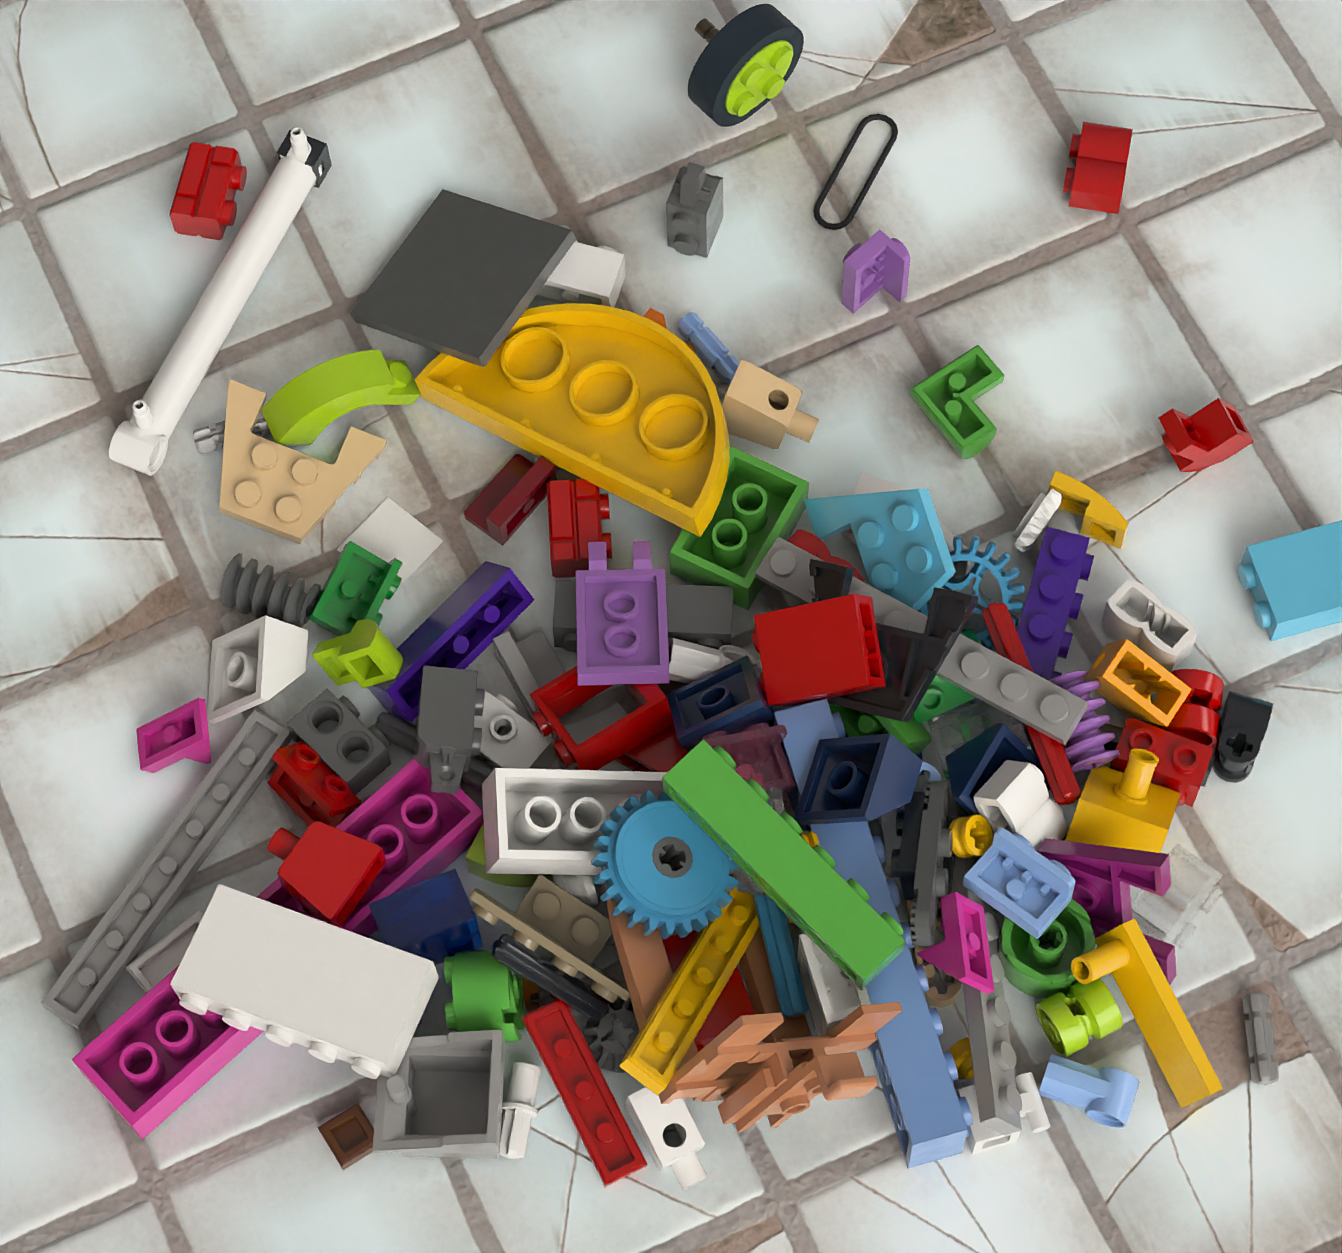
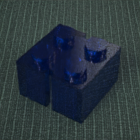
(428, 919)

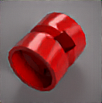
(1197, 714)

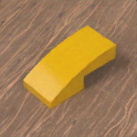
(1099, 516)

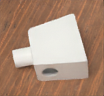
(653, 1120)

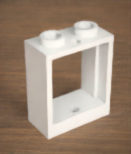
(826, 987)

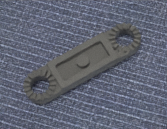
(930, 876)

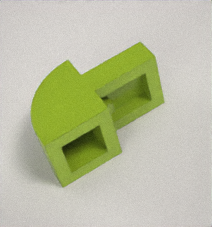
(359, 656)

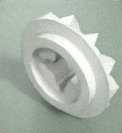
(1036, 520)

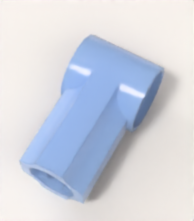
(1101, 1093)

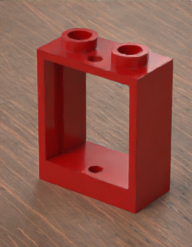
(565, 694)

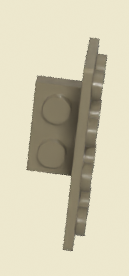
(562, 926)

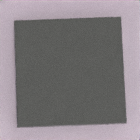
(463, 277)

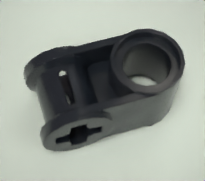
(1241, 732)

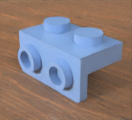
(1021, 882)

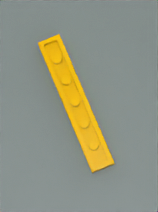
(691, 994)

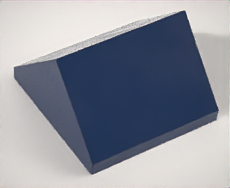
(719, 701)
(980, 758)

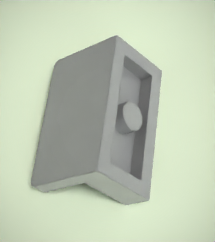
(527, 664)

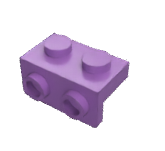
(875, 266)

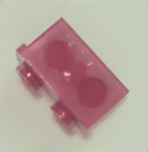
(757, 754)

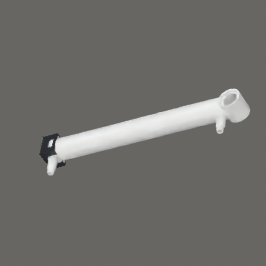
(145, 437)

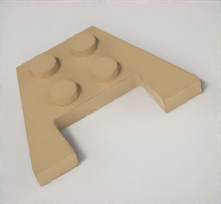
(279, 485)

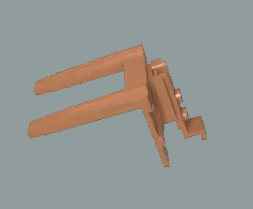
(749, 1076)

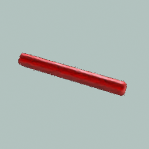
(1049, 751)

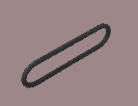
(849, 218)

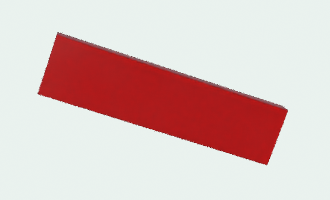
(584, 1092)

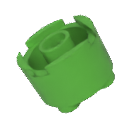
(1040, 970)
(483, 995)

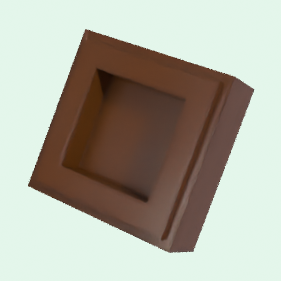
(349, 1136)

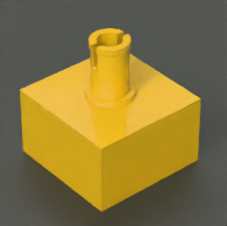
(1124, 807)

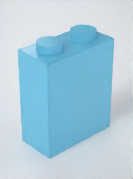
(1295, 580)

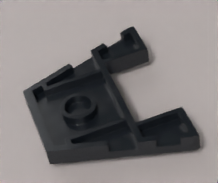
(907, 656)

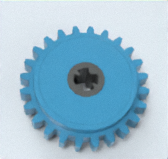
(652, 890)

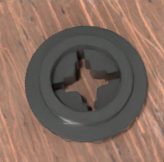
(611, 1053)

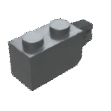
(694, 210)
(446, 725)

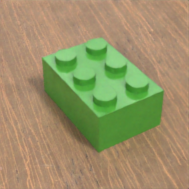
(753, 511)

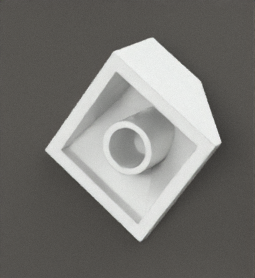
(254, 665)

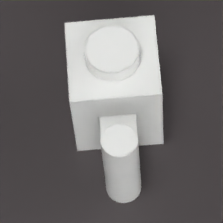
(986, 1138)

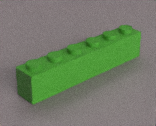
(783, 863)

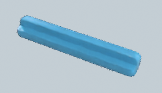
(781, 957)

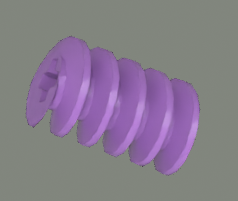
(1086, 744)

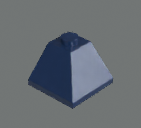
(857, 779)

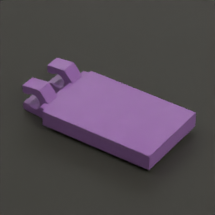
(621, 620)

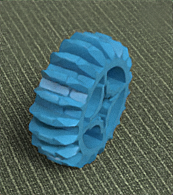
(983, 562)

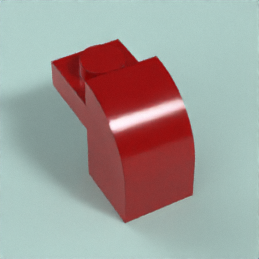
(1205, 436)

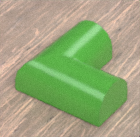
(949, 400)

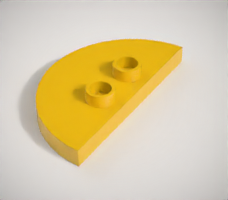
(601, 401)

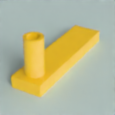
(1154, 1007)

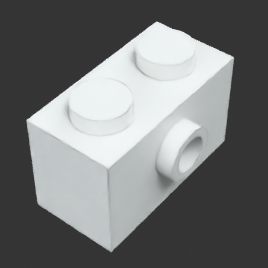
(509, 738)

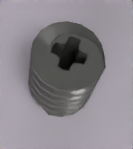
(264, 595)

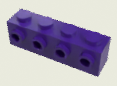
(1054, 599)
(455, 633)

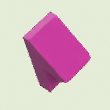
(175, 737)
(965, 946)

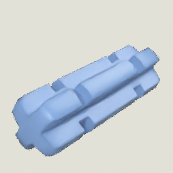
(708, 346)

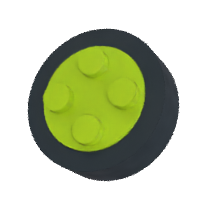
(744, 63)

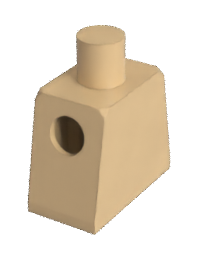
(764, 408)

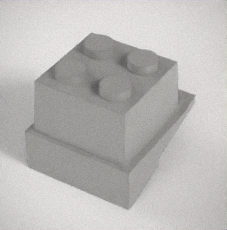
(444, 1098)

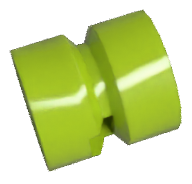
(1077, 1016)

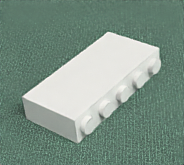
(304, 982)

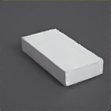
(164, 955)

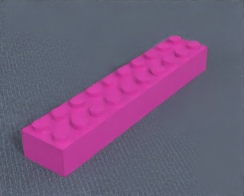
(166, 1053)

